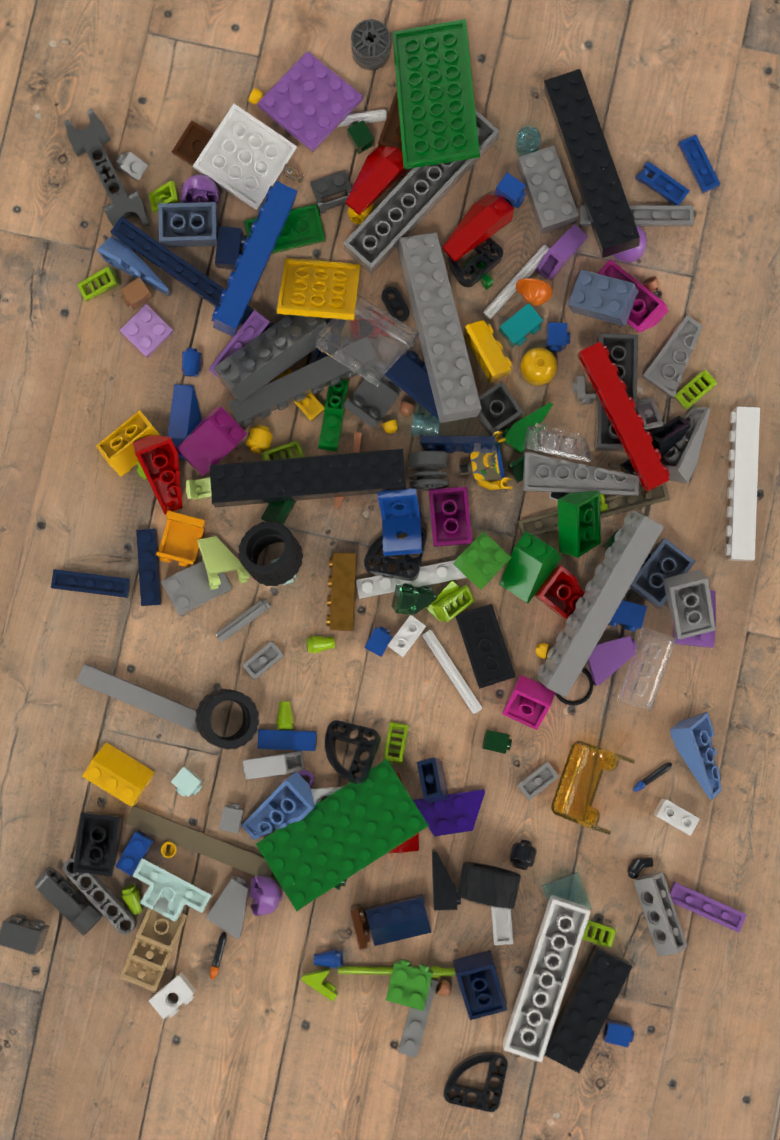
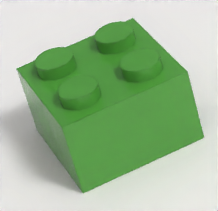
(482, 560)

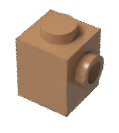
(136, 293)

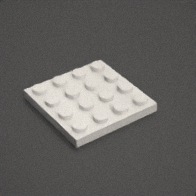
(244, 156)

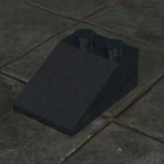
(97, 843)

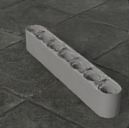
(138, 697)

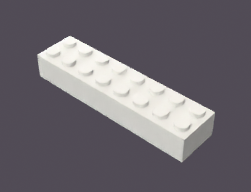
(546, 978)

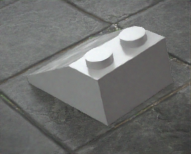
(191, 588)
(690, 603)

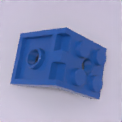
(400, 520)

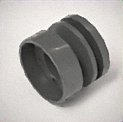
(367, 54)
(428, 470)

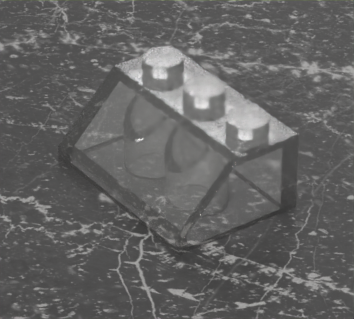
(557, 443)

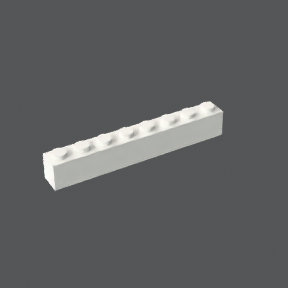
(743, 484)

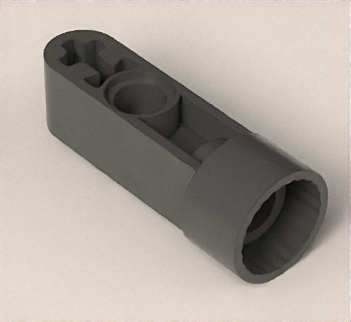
(67, 900)

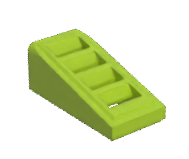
(115, 281)
(708, 379)
(272, 452)
(442, 606)
(396, 726)
(610, 938)

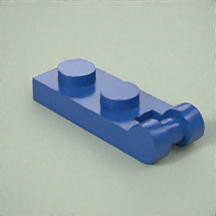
(662, 184)

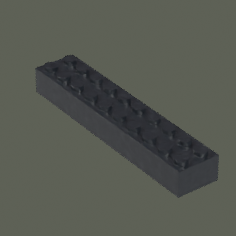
(591, 163)
(307, 478)

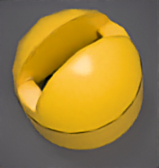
(255, 96)
(390, 426)
(542, 650)
(172, 850)

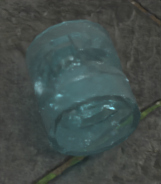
(527, 141)
(424, 425)

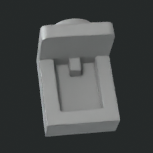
(131, 165)
(578, 388)

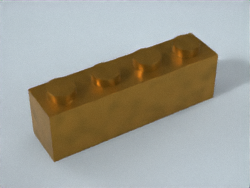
(342, 592)

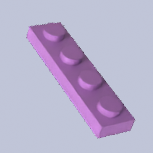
(250, 330)
(707, 907)

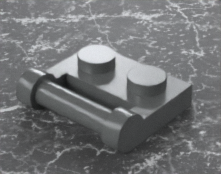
(331, 186)

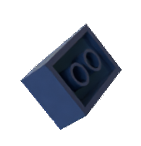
(479, 985)

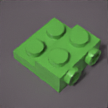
(409, 984)

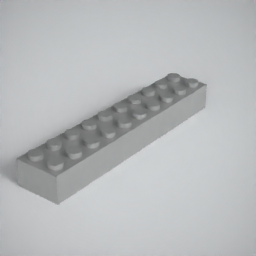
(410, 204)
(438, 327)
(599, 602)

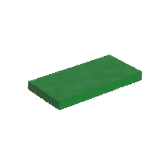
(300, 229)

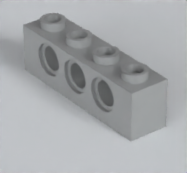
(660, 914)

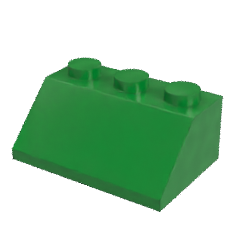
(579, 522)

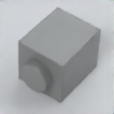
(231, 818)

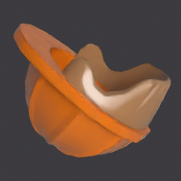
(535, 290)

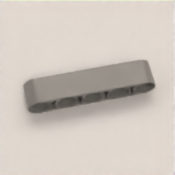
(102, 905)

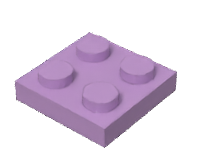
(146, 331)

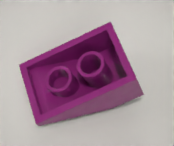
(211, 440)
(450, 516)

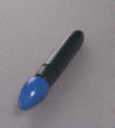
(653, 776)

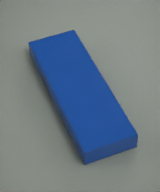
(699, 164)
(286, 740)

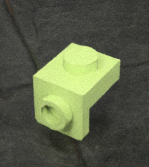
(198, 489)

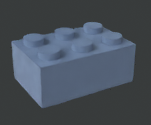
(188, 224)
(603, 297)
(664, 562)

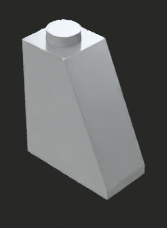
(273, 765)
(231, 907)

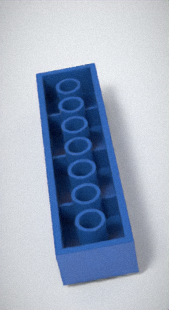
(255, 258)

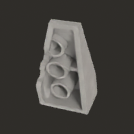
(683, 456)

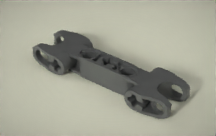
(92, 141)

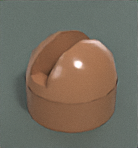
(651, 284)
(407, 409)
(443, 988)

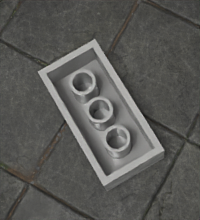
(547, 189)

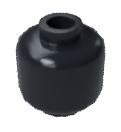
(523, 855)

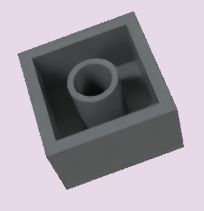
(498, 409)
(23, 934)

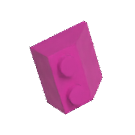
(528, 702)

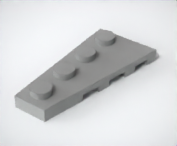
(672, 360)

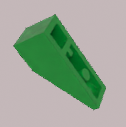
(516, 434)

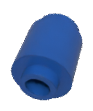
(191, 362)

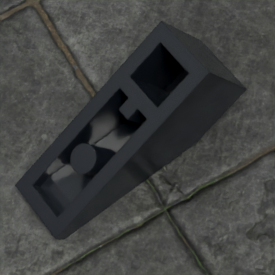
(444, 890)

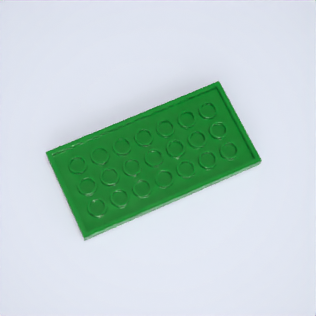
(435, 94)
(342, 835)

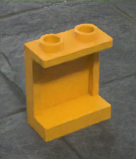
(180, 539)

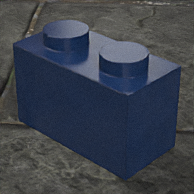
(228, 246)
(432, 780)

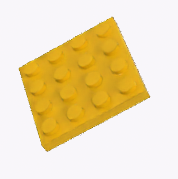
(319, 289)

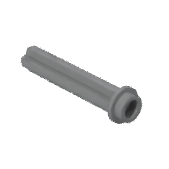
(243, 620)

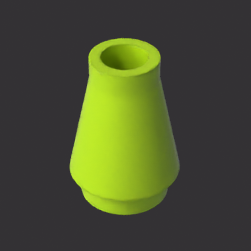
(319, 643)
(284, 716)
(132, 898)

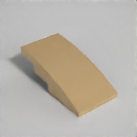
(152, 950)

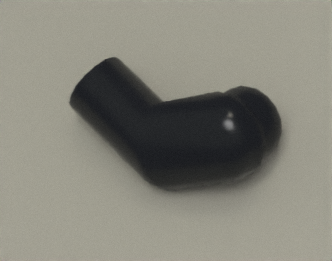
(637, 865)

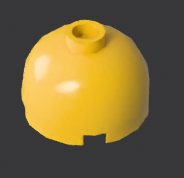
(538, 366)

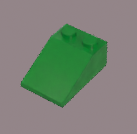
(529, 567)

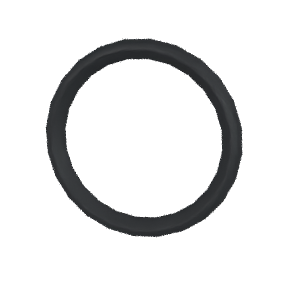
(585, 698)

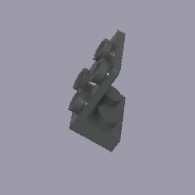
(371, 402)

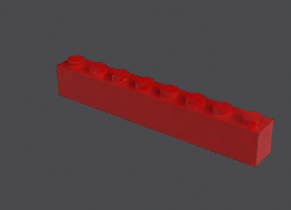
(623, 416)

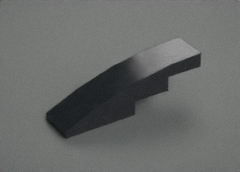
(663, 439)

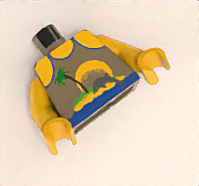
(487, 468)

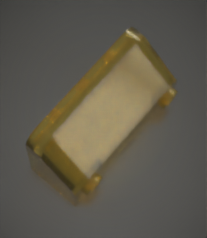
(580, 782)

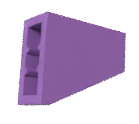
(561, 252)
(610, 657)

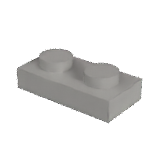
(263, 660)
(538, 780)

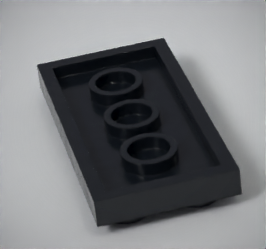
(485, 646)

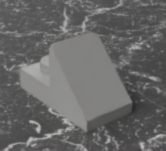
(649, 413)

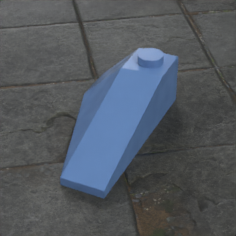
(124, 258)
(694, 744)
(284, 806)

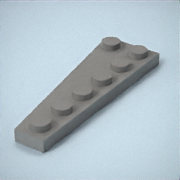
(562, 476)

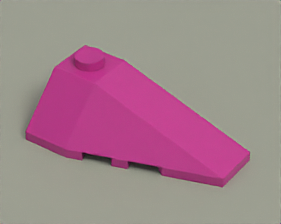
(647, 307)

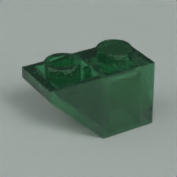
(412, 599)

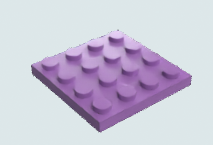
(310, 101)

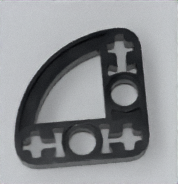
(484, 257)
(407, 563)
(363, 743)
(482, 1095)

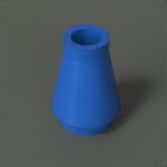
(329, 959)

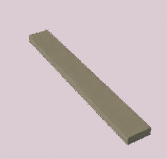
(617, 504)
(198, 842)

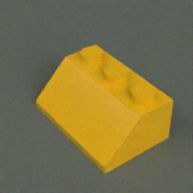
(487, 350)
(118, 446)
(118, 774)

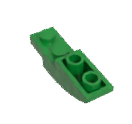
(333, 416)

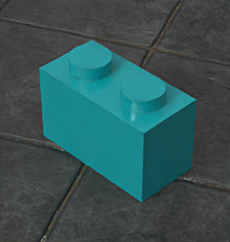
(521, 325)

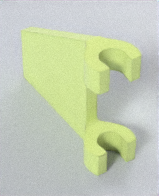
(218, 560)

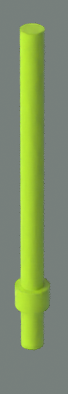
(388, 970)

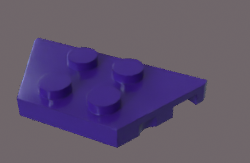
(454, 814)

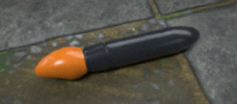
(218, 955)

